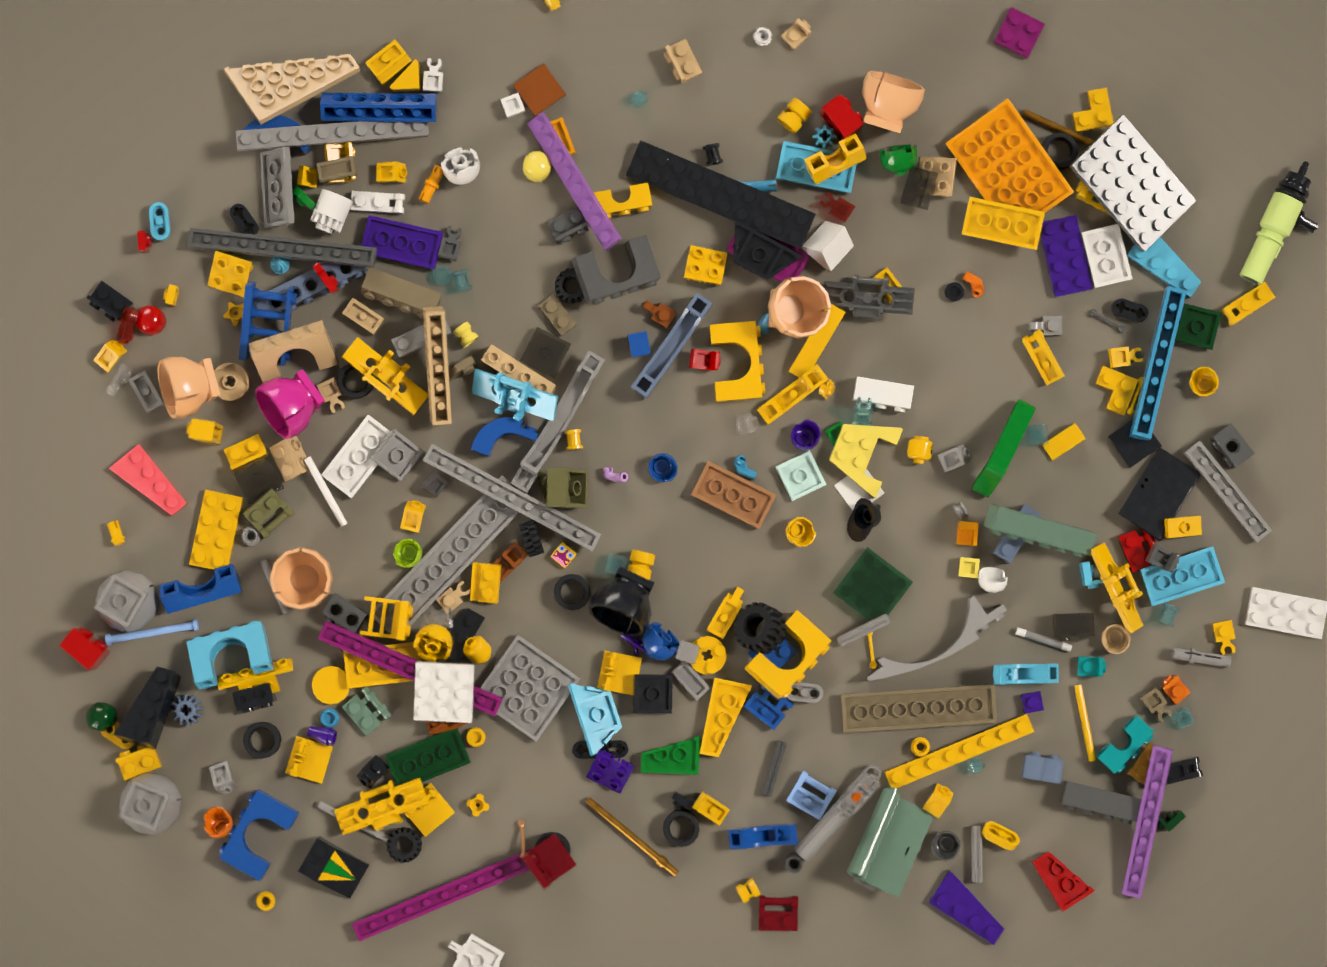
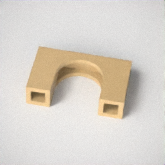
(308, 337)

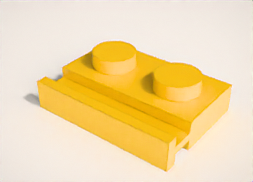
(388, 62)
(485, 582)

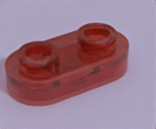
(125, 330)

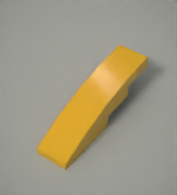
(815, 344)

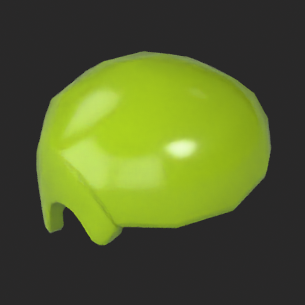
(407, 553)

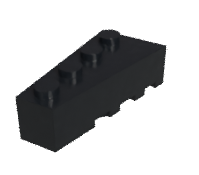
(150, 709)

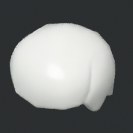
(992, 579)

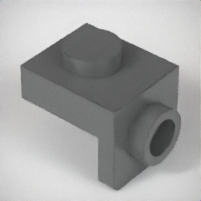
(1163, 558)

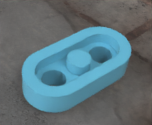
(159, 222)

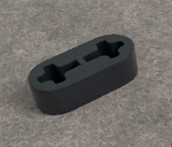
(241, 223)
(1128, 314)

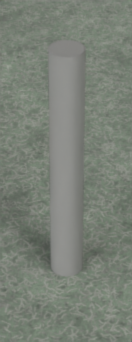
(267, 570)

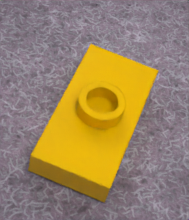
(1183, 526)

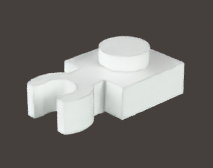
(433, 79)

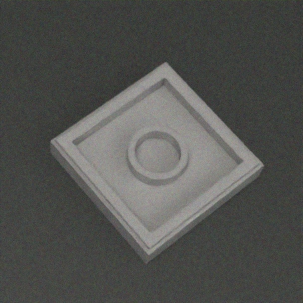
(397, 454)

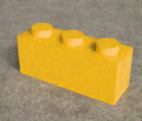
(205, 431)

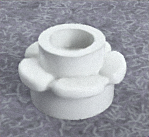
(762, 41)

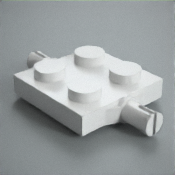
(476, 953)

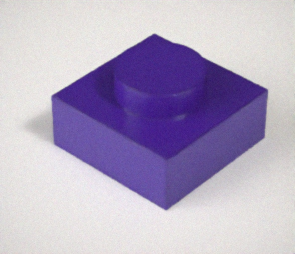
(1032, 702)

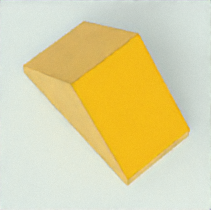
(409, 80)

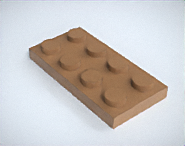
(733, 495)

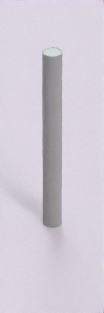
(369, 829)

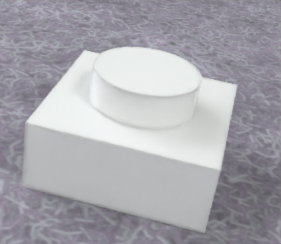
(512, 105)

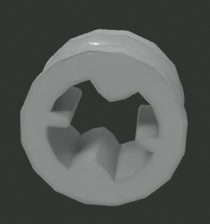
(960, 511)

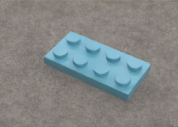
(794, 170)
(1194, 573)

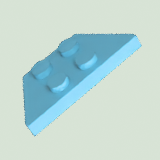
(596, 715)

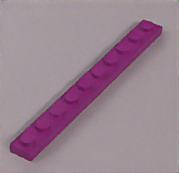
(394, 661)
(440, 897)

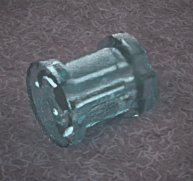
(461, 281)
(1168, 614)

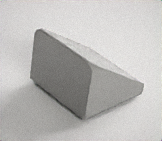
(687, 652)

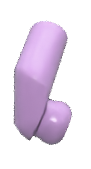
(615, 477)

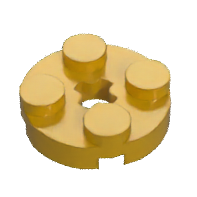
(717, 651)

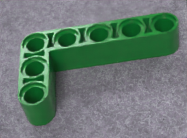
(1004, 449)

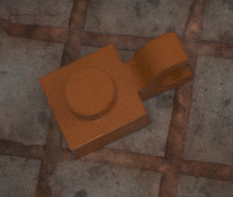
(662, 314)

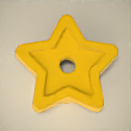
(230, 313)

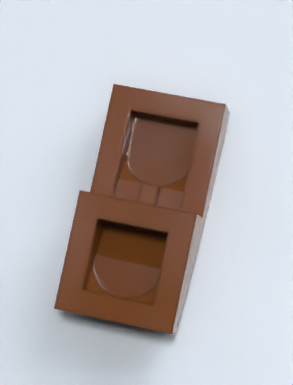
(510, 559)

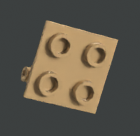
(946, 172)

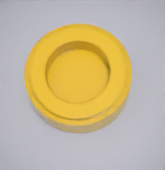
(475, 737)

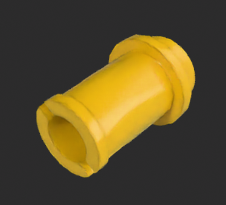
(116, 533)

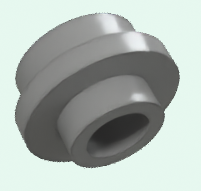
(244, 536)

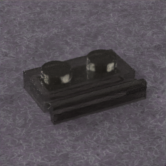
(919, 188)

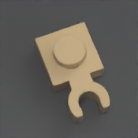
(330, 392)
(451, 598)

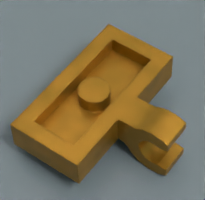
(1140, 767)

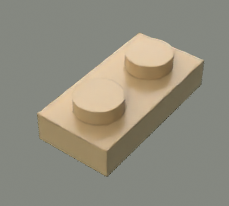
(363, 316)

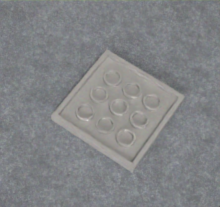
(530, 687)

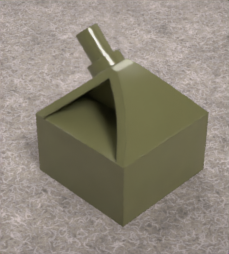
(564, 487)

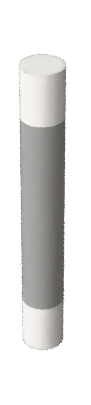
(1043, 639)

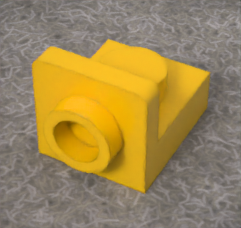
(391, 172)
(109, 355)
(413, 516)

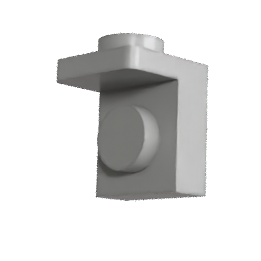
(954, 458)
(222, 778)

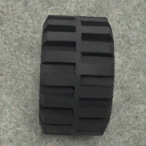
(771, 633)

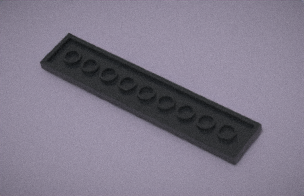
(720, 194)

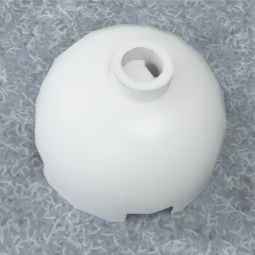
(461, 166)

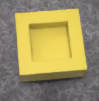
(968, 567)

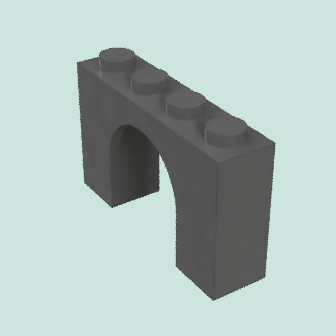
(597, 287)

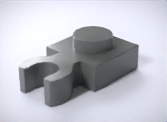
(449, 246)

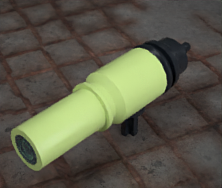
(1277, 223)

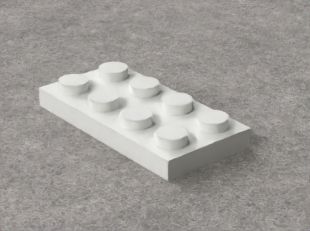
(353, 462)
(1286, 613)

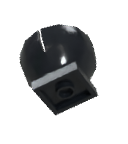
(621, 600)

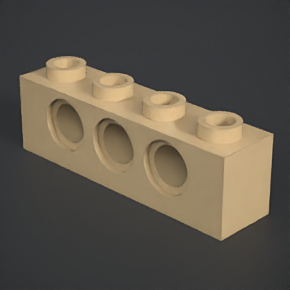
(514, 369)

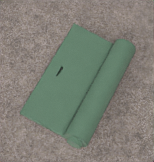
(890, 843)

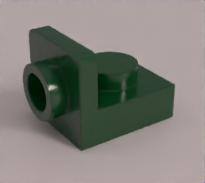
(1173, 819)

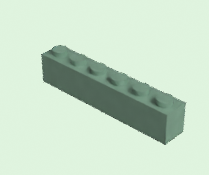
(1039, 529)

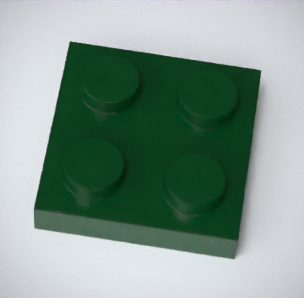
(1198, 326)

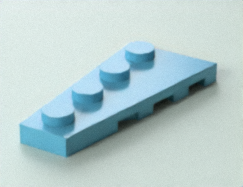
(1166, 265)

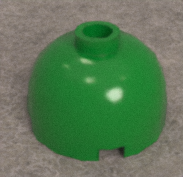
(899, 158)

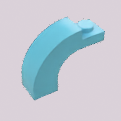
(1026, 673)

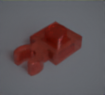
(840, 209)

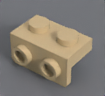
(289, 458)

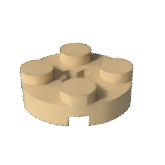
(235, 372)

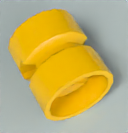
(794, 115)
(641, 563)

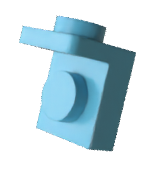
(1087, 573)

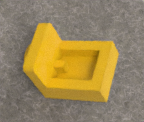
(938, 800)

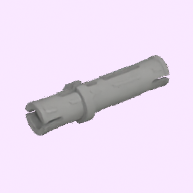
(1201, 657)

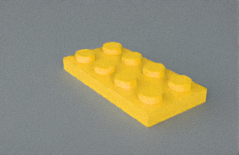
(1003, 223)
(216, 530)
(365, 673)

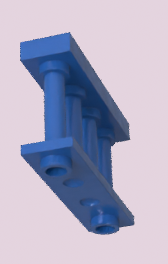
(250, 312)

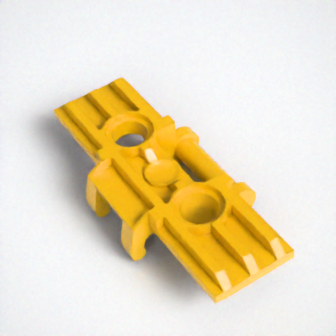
(388, 372)
(1121, 599)
(383, 811)

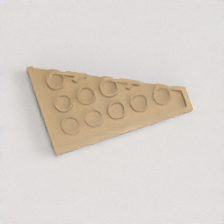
(279, 87)

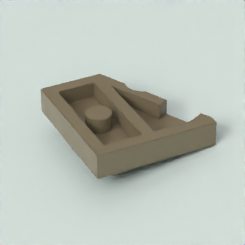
(463, 367)

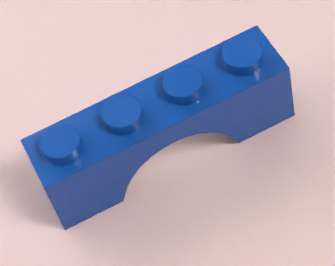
(179, 596)

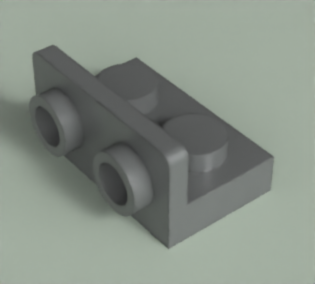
(568, 225)

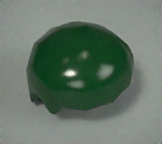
(101, 716)

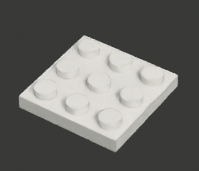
(444, 692)

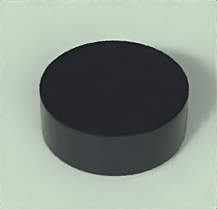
(954, 292)

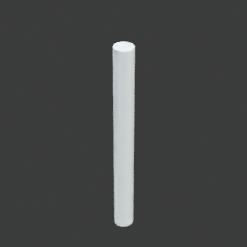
(325, 491)

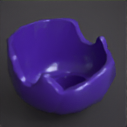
(805, 435)

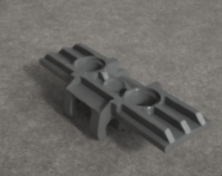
(869, 303)

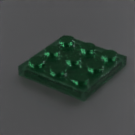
(872, 586)

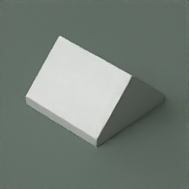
(829, 245)

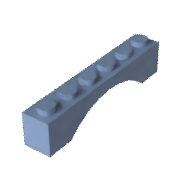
(671, 346)

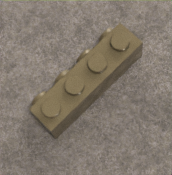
(398, 292)

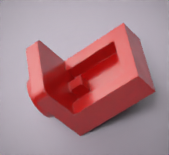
(704, 360)

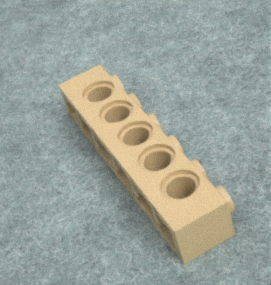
(437, 365)

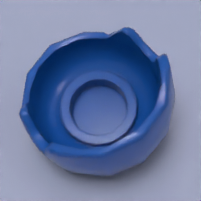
(663, 467)

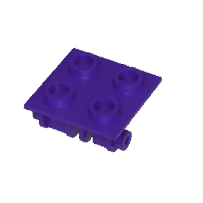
(610, 772)

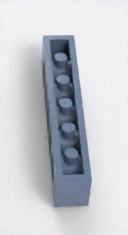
(300, 283)

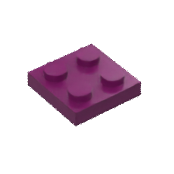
(1019, 32)

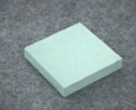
(800, 475)

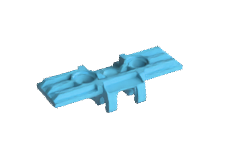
(496, 389)

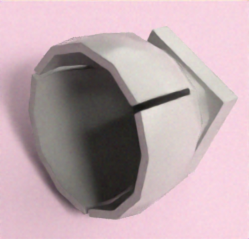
(126, 601)
(150, 803)

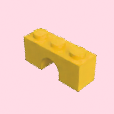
(847, 155)
(639, 200)

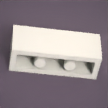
(883, 393)

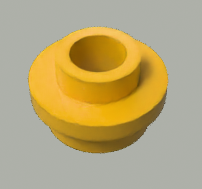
(924, 751)
(259, 901)

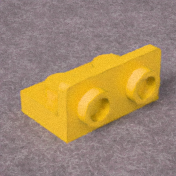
(245, 451)
(138, 762)

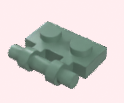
(362, 715)

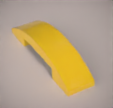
(792, 394)

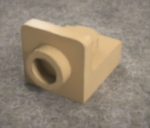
(797, 33)

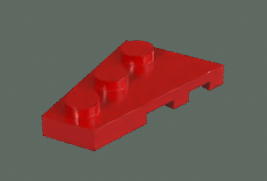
(1061, 882)

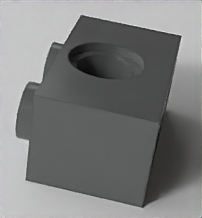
(1242, 449)

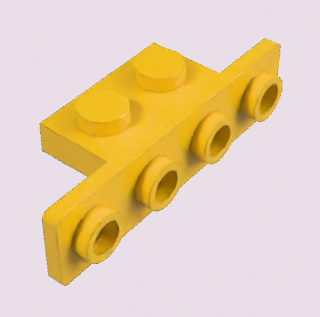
(247, 678)

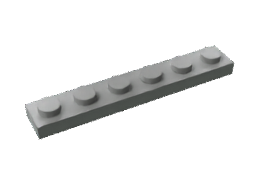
(1228, 491)

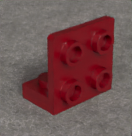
(548, 861)

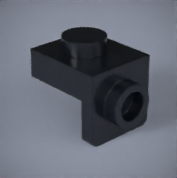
(372, 772)
(681, 802)

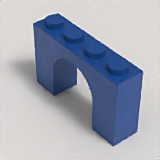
(236, 850)

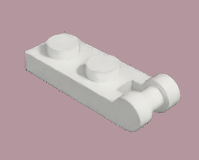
(377, 202)

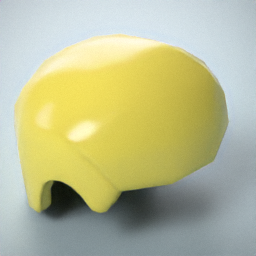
(536, 166)

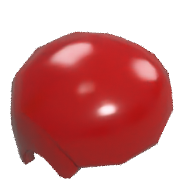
(150, 320)

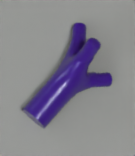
(635, 643)

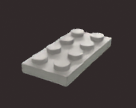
(277, 187)

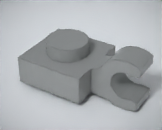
(1050, 325)

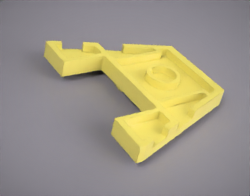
(855, 449)

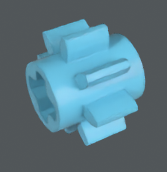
(828, 134)

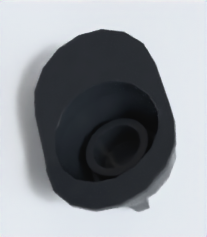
(863, 519)

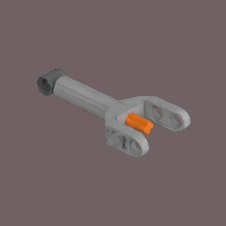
(835, 817)

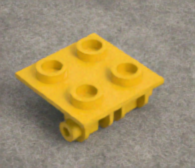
(705, 265)
(229, 273)
(618, 672)
(309, 759)
(430, 815)

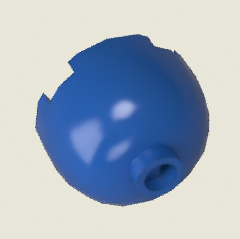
(659, 643)

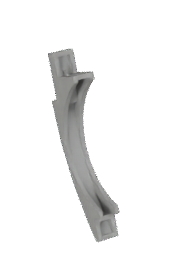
(553, 431)
(975, 621)

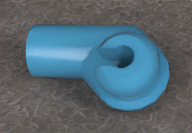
(764, 323)
(742, 469)

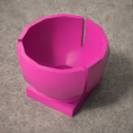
(289, 403)

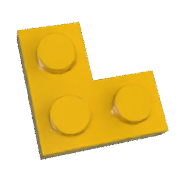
(1098, 115)
(1121, 387)

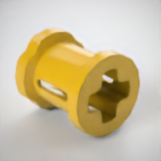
(573, 439)

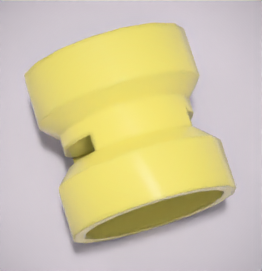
(464, 333)

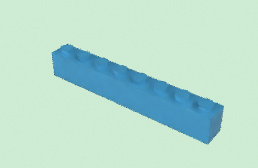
(1157, 363)

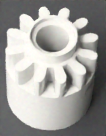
(330, 211)

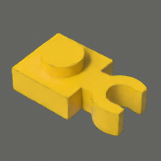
(1121, 356)
(1223, 633)

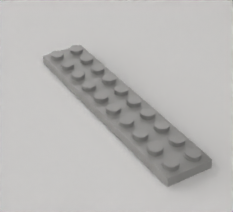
(449, 557)

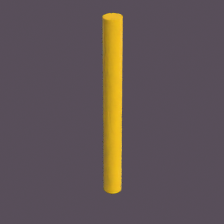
(1085, 722)

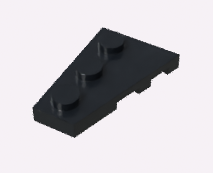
(463, 628)

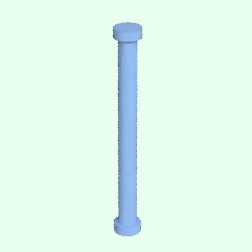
(152, 632)

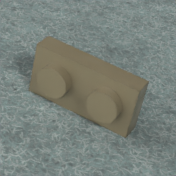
(557, 315)

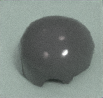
(946, 845)

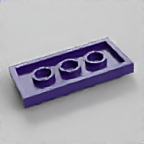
(403, 242)
(1065, 256)

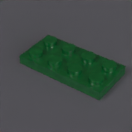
(428, 758)

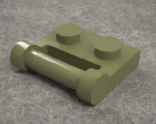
(263, 508)

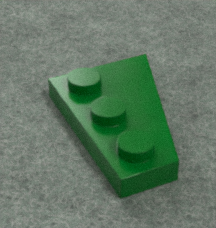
(673, 759)

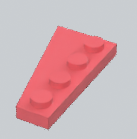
(146, 477)

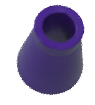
(323, 735)

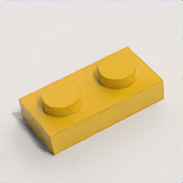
(710, 808)

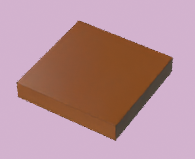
(539, 90)

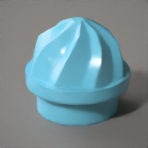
(279, 265)

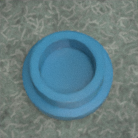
(329, 718)

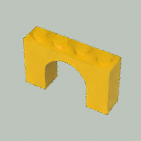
(744, 335)
(812, 644)

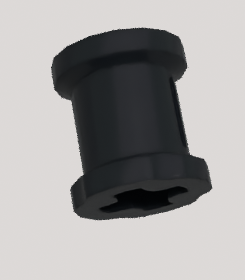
(712, 154)

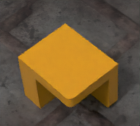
(967, 533)

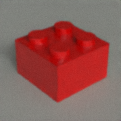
(841, 117)
(85, 648)

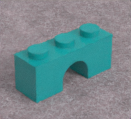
(1138, 734)

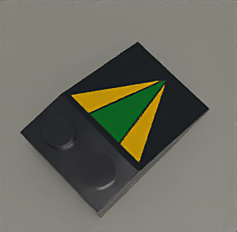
(333, 867)

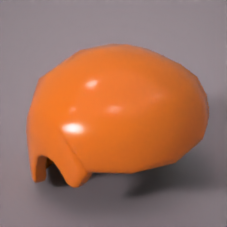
(218, 822)

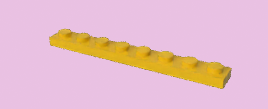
(959, 751)

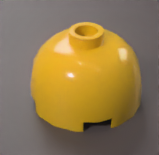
(433, 642)

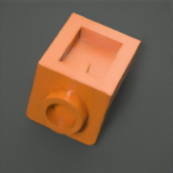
(1174, 688)

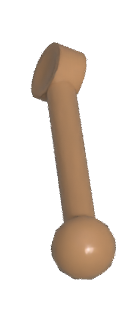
(521, 824)

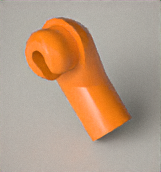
(976, 284)

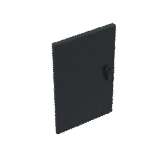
(1161, 494)

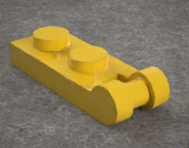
(1248, 303)
(1043, 357)

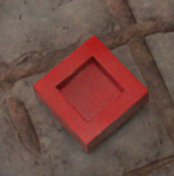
(144, 241)

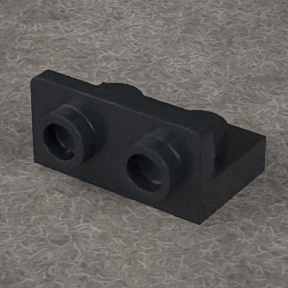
(109, 300)

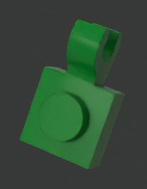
(301, 198)

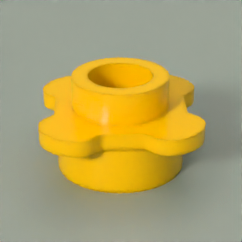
(827, 389)
(472, 804)

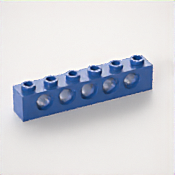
(378, 107)

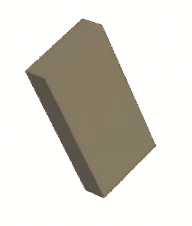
(337, 169)

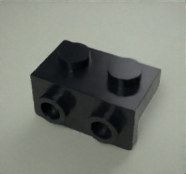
(254, 696)

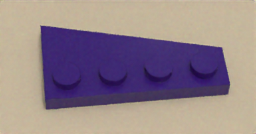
(962, 906)

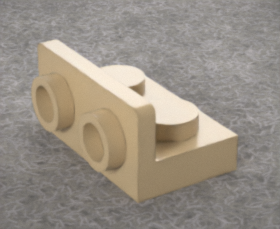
(683, 61)

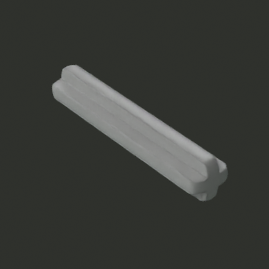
(863, 630)
(976, 847)

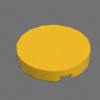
(330, 685)

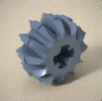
(183, 715)

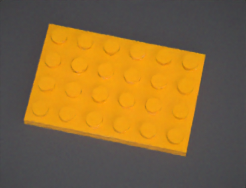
(1009, 161)

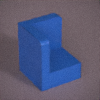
(639, 344)

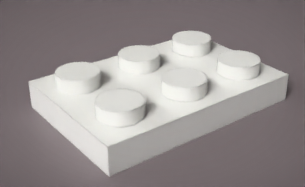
(1106, 256)

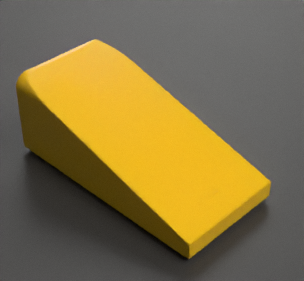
(1063, 441)

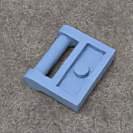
(806, 800)

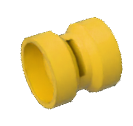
(744, 893)

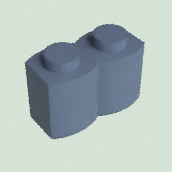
(1042, 768)

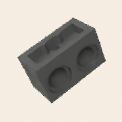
(347, 609)

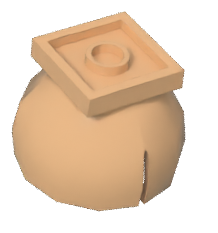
(893, 103)
(797, 307)
(186, 385)
(301, 578)

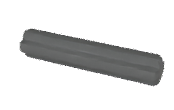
(773, 768)

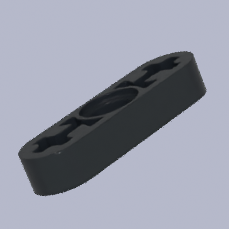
(614, 744)

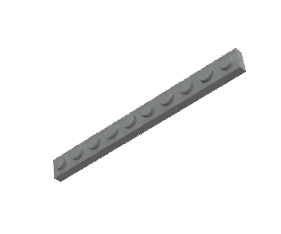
(328, 134)
(512, 497)

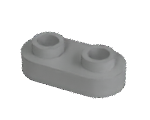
(804, 693)

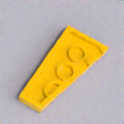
(723, 709)

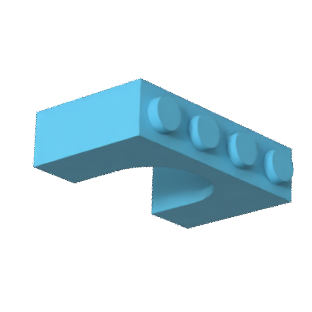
(205, 649)

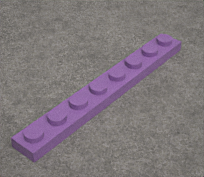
(574, 181)
(1147, 821)

